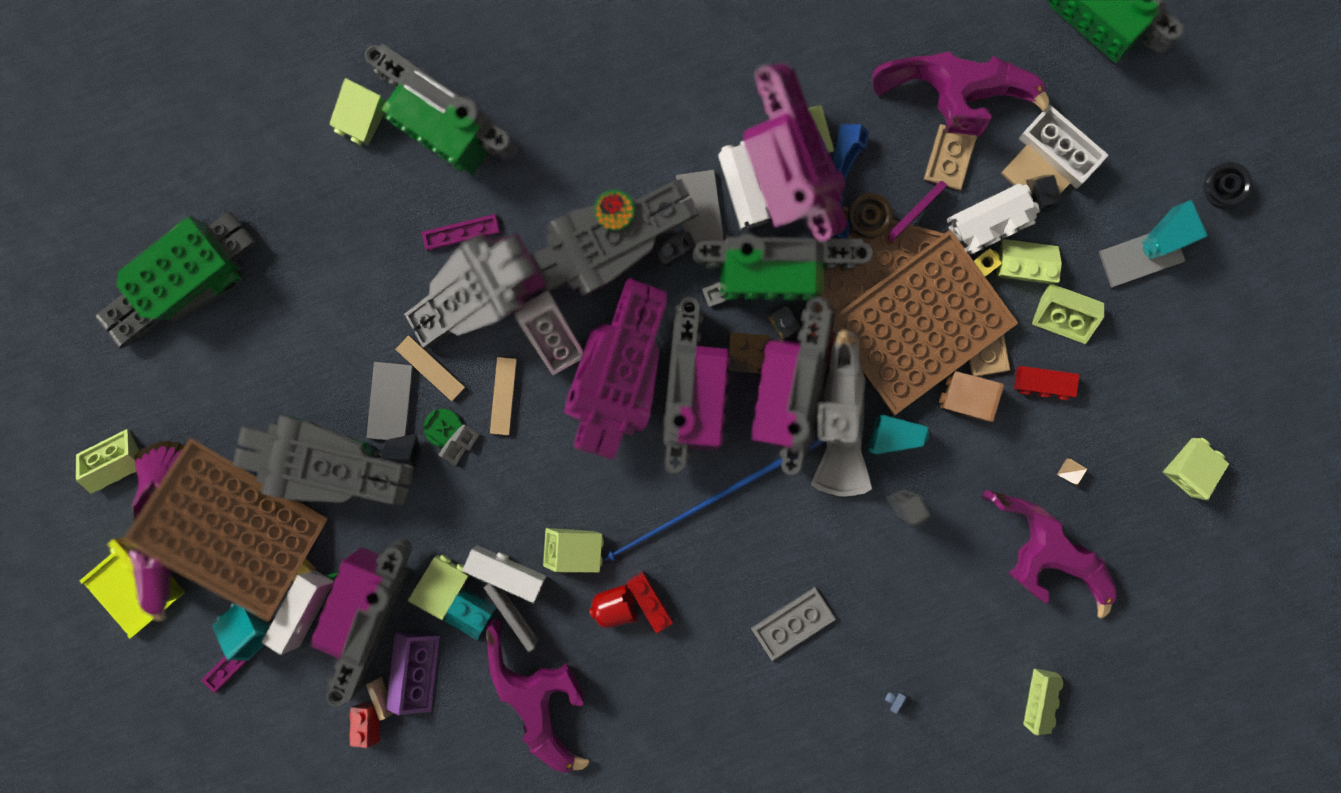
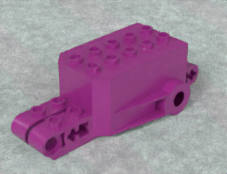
(792, 157)
(618, 372)

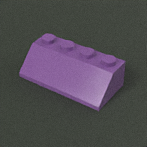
(412, 673)

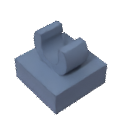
(897, 701)

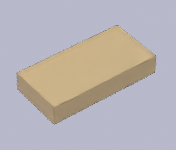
(379, 697)

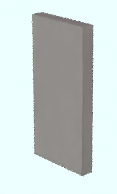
(704, 194)
(1129, 262)
(389, 401)
(512, 616)
(793, 623)

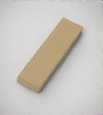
(430, 368)
(503, 396)

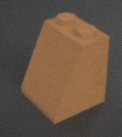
(971, 396)

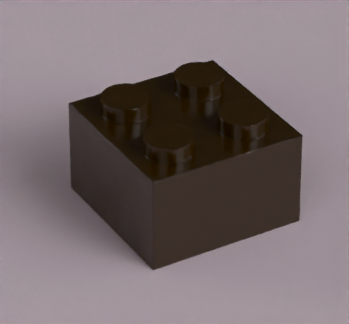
(747, 352)

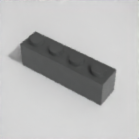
(908, 507)

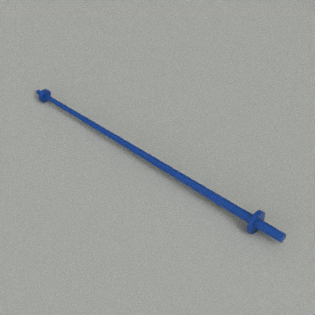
(738, 485)

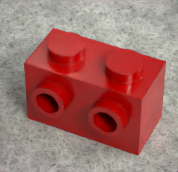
(364, 725)

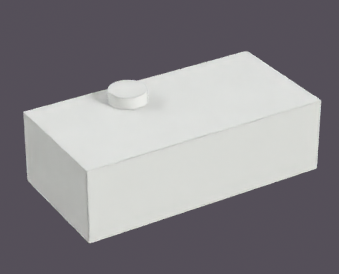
(1063, 146)
(549, 333)
(504, 573)
(298, 612)

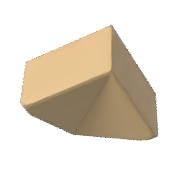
(1072, 471)

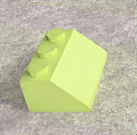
(1029, 262)
(1068, 313)
(106, 462)
(1043, 701)

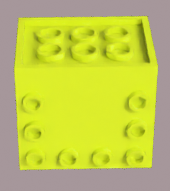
(115, 589)

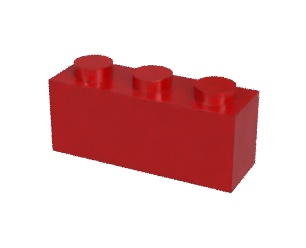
(1046, 382)
(649, 602)

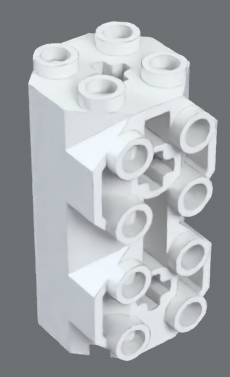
(743, 187)
(994, 218)

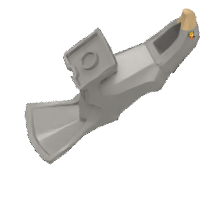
(842, 422)

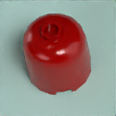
(614, 607)

